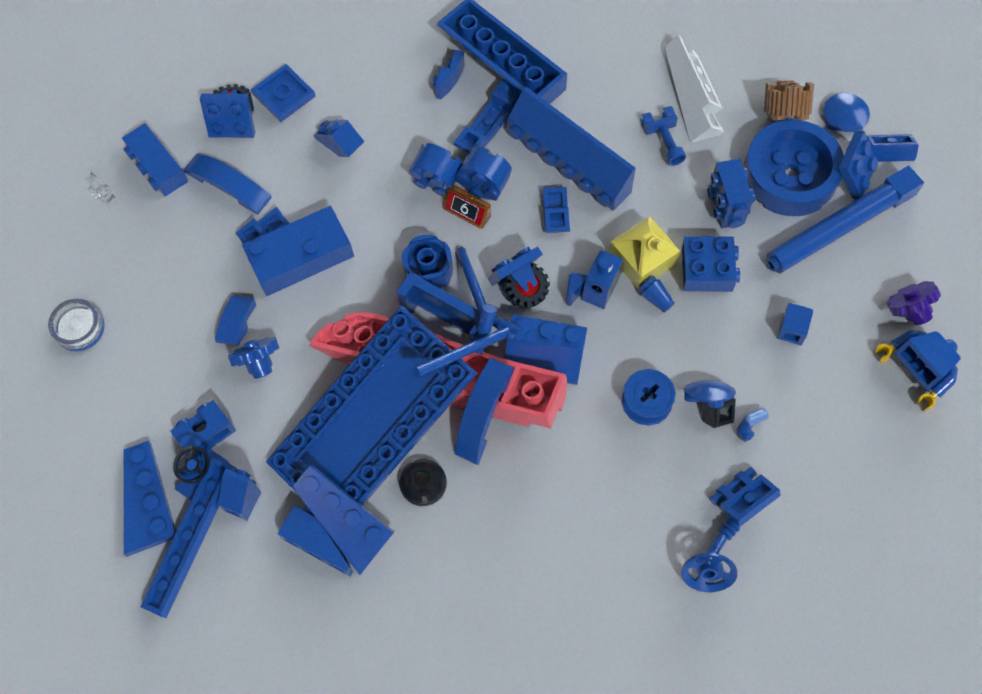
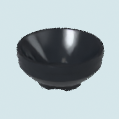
(423, 494)

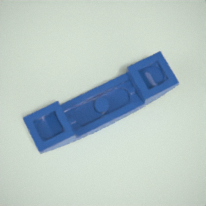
(490, 119)
(229, 181)
(480, 409)

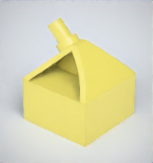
(645, 251)

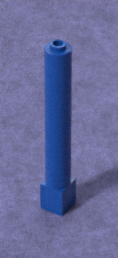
(893, 192)

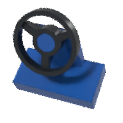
(192, 468)

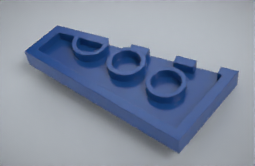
(146, 506)
(347, 522)

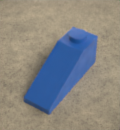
(308, 535)

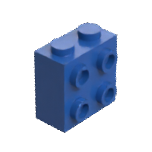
(730, 193)
(709, 263)

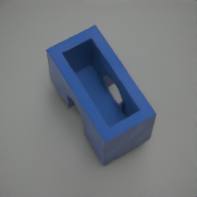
(216, 428)

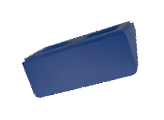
(894, 147)

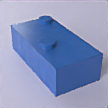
(298, 250)

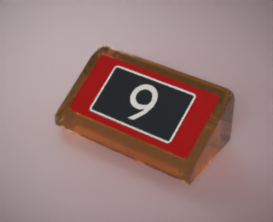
(467, 206)

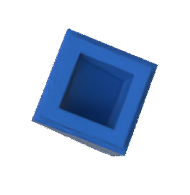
(575, 287)

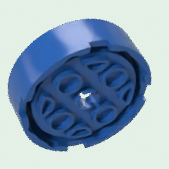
(809, 152)

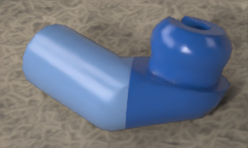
(751, 419)

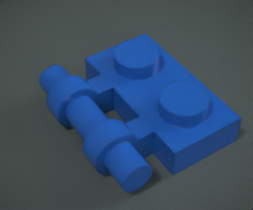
(749, 500)

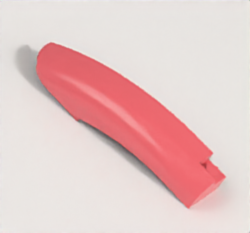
(531, 395)

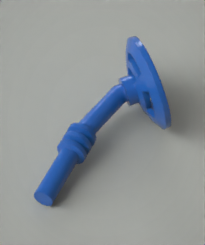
(709, 565)

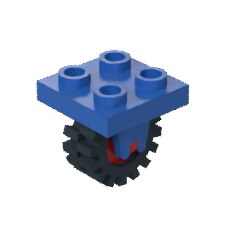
(228, 112)
(523, 281)

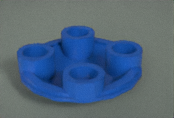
(846, 112)
(709, 391)

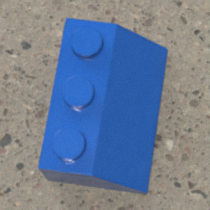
(548, 346)

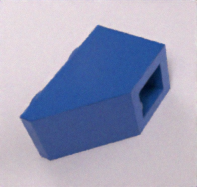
(339, 137)
(238, 493)

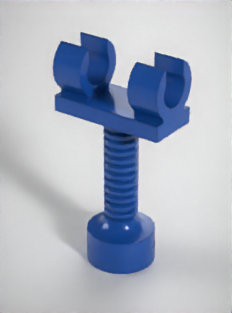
(675, 154)

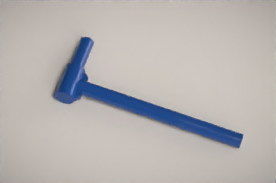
(486, 311)
(505, 329)

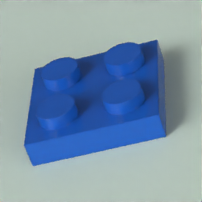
(283, 93)
(858, 165)

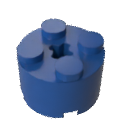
(434, 168)
(484, 173)
(429, 260)

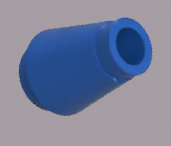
(656, 293)

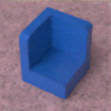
(795, 324)

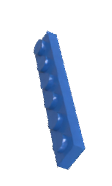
(186, 541)

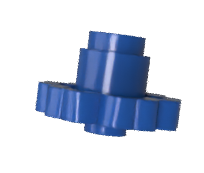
(255, 356)

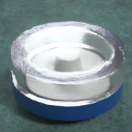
(76, 325)

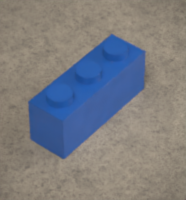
(154, 160)

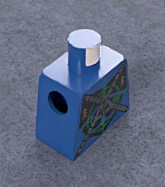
(605, 274)

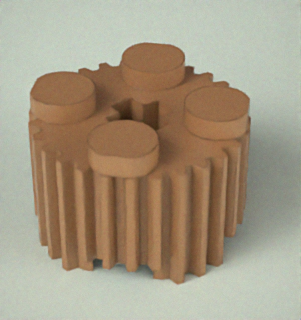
(788, 100)

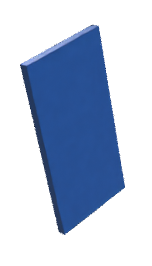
(374, 410)

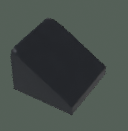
(719, 416)

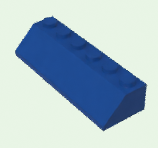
(504, 50)
(571, 150)

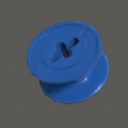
(643, 384)

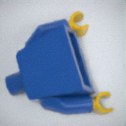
(929, 360)

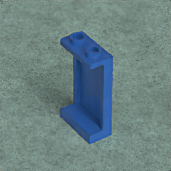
(418, 292)

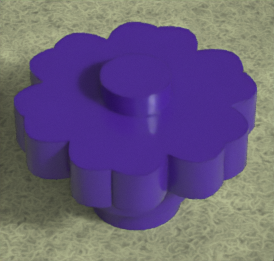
(915, 302)

